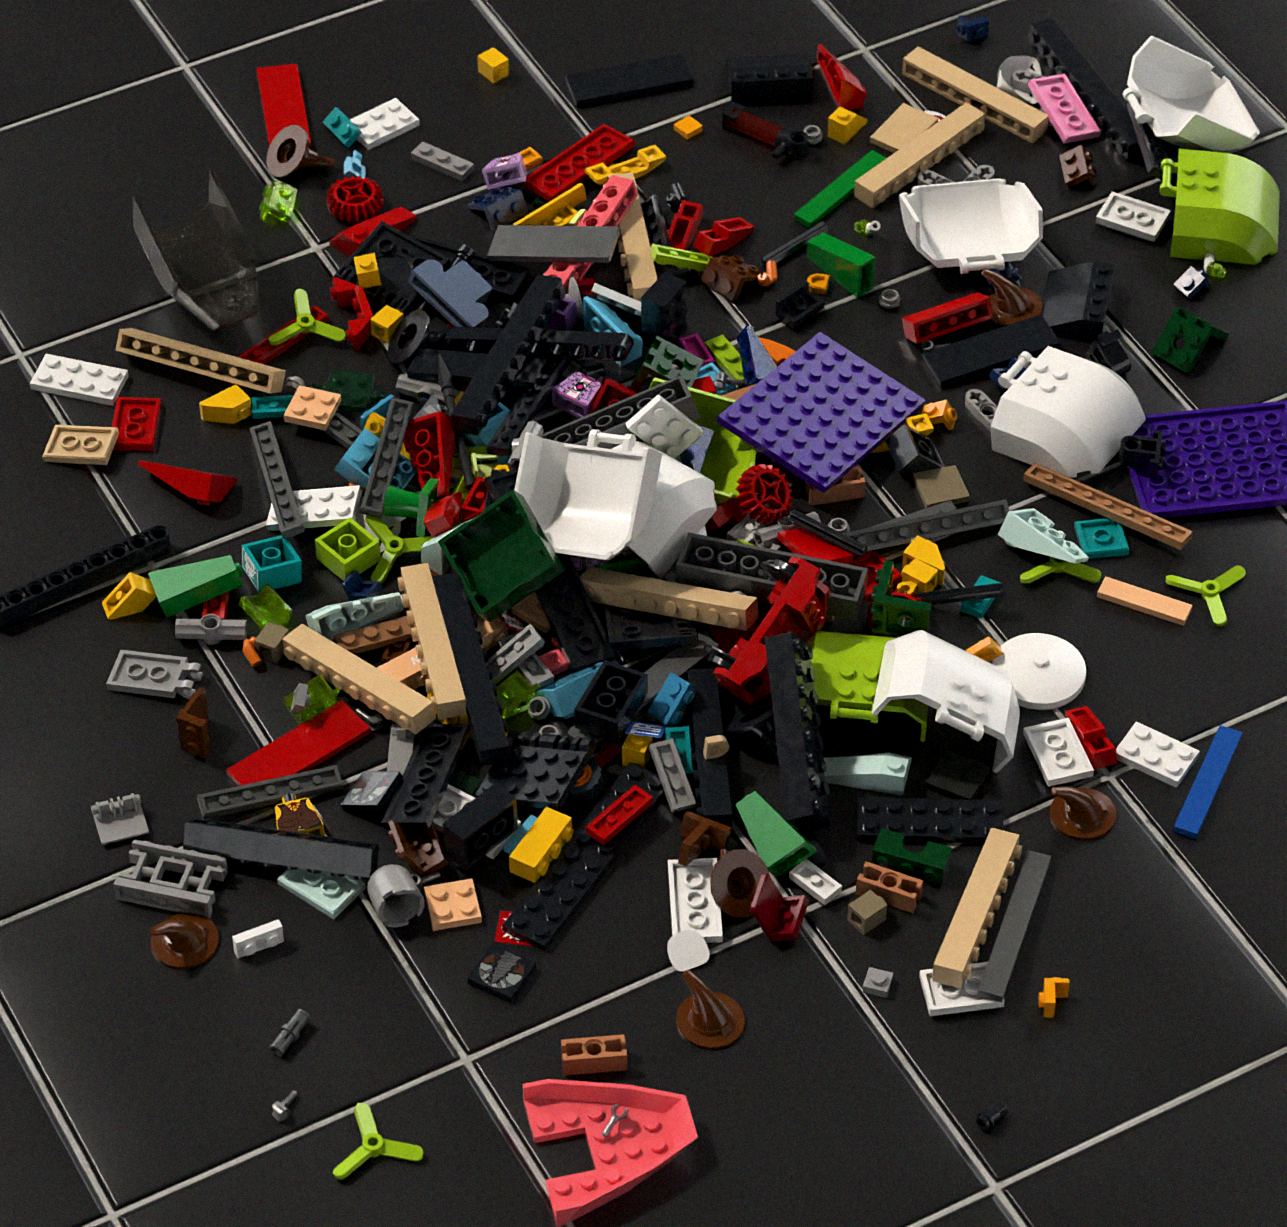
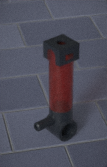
(793, 142)

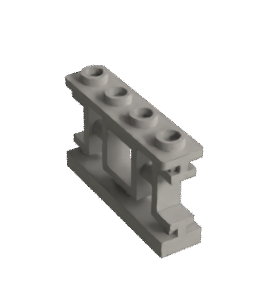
(167, 894)

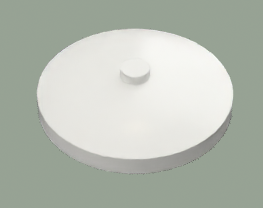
(1042, 670)

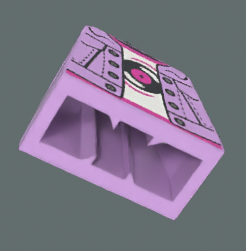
(508, 171)
(577, 393)

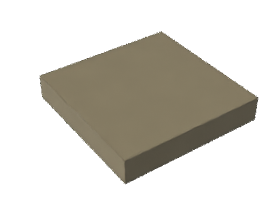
(941, 486)

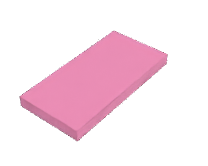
(1064, 108)

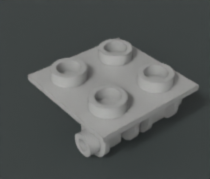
(119, 819)

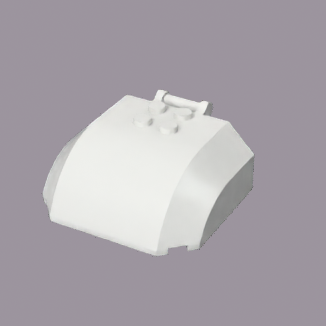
(1186, 100)
(972, 223)
(1064, 413)
(588, 495)
(680, 506)
(958, 684)

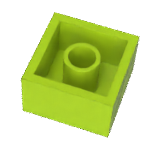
(347, 549)

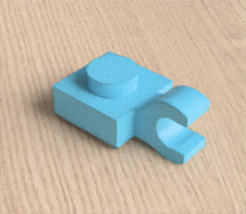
(353, 166)

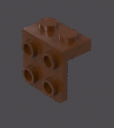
(729, 275)
(193, 725)
(420, 850)

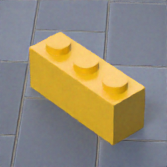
(541, 845)

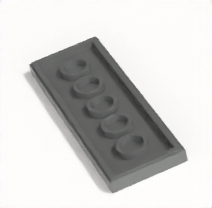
(554, 243)

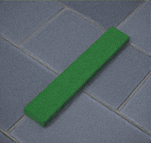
(837, 191)

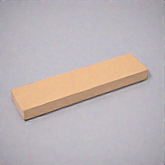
(1144, 601)

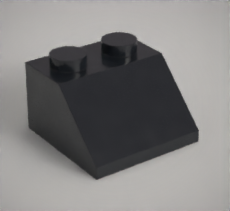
(913, 451)

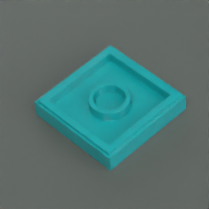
(1101, 538)

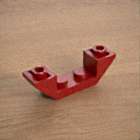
(351, 294)

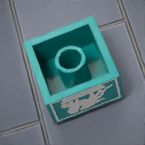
(271, 563)

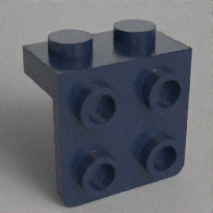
(501, 206)

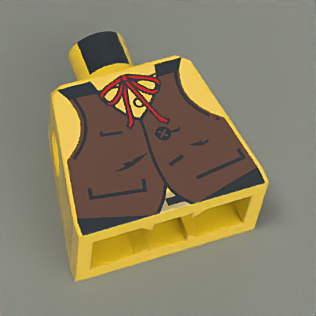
(298, 816)

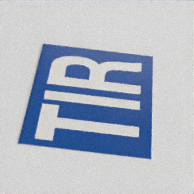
(645, 729)

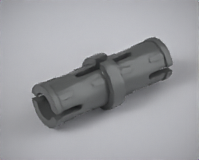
(281, 1044)

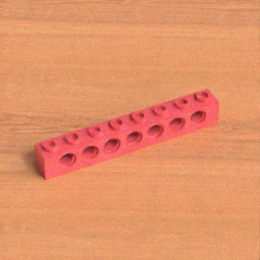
(606, 210)

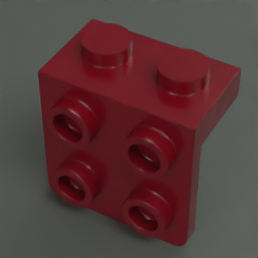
(777, 915)

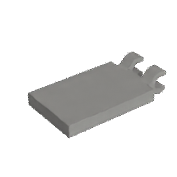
(153, 674)

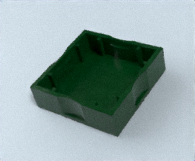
(501, 556)

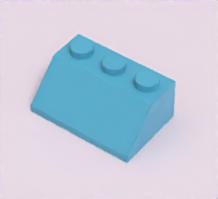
(601, 318)
(568, 691)

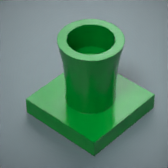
(411, 504)

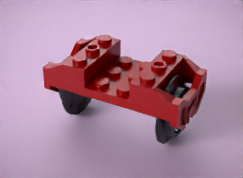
(797, 601)

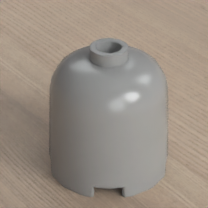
(395, 895)

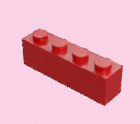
(947, 317)

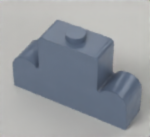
(453, 293)

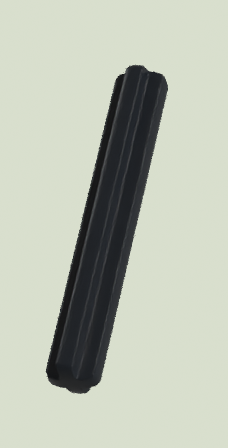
(794, 244)
(827, 533)
(962, 594)

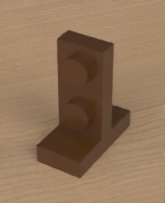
(700, 834)

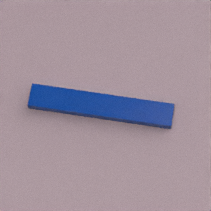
(1207, 782)

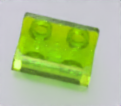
(278, 200)
(266, 607)
(513, 693)
(320, 696)

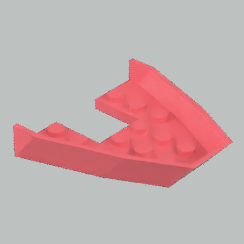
(636, 1147)

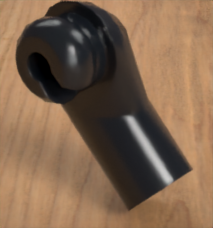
(676, 197)

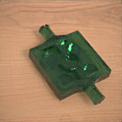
(354, 387)

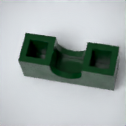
(928, 864)

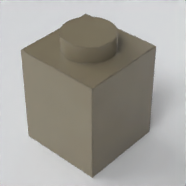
(269, 642)
(867, 912)

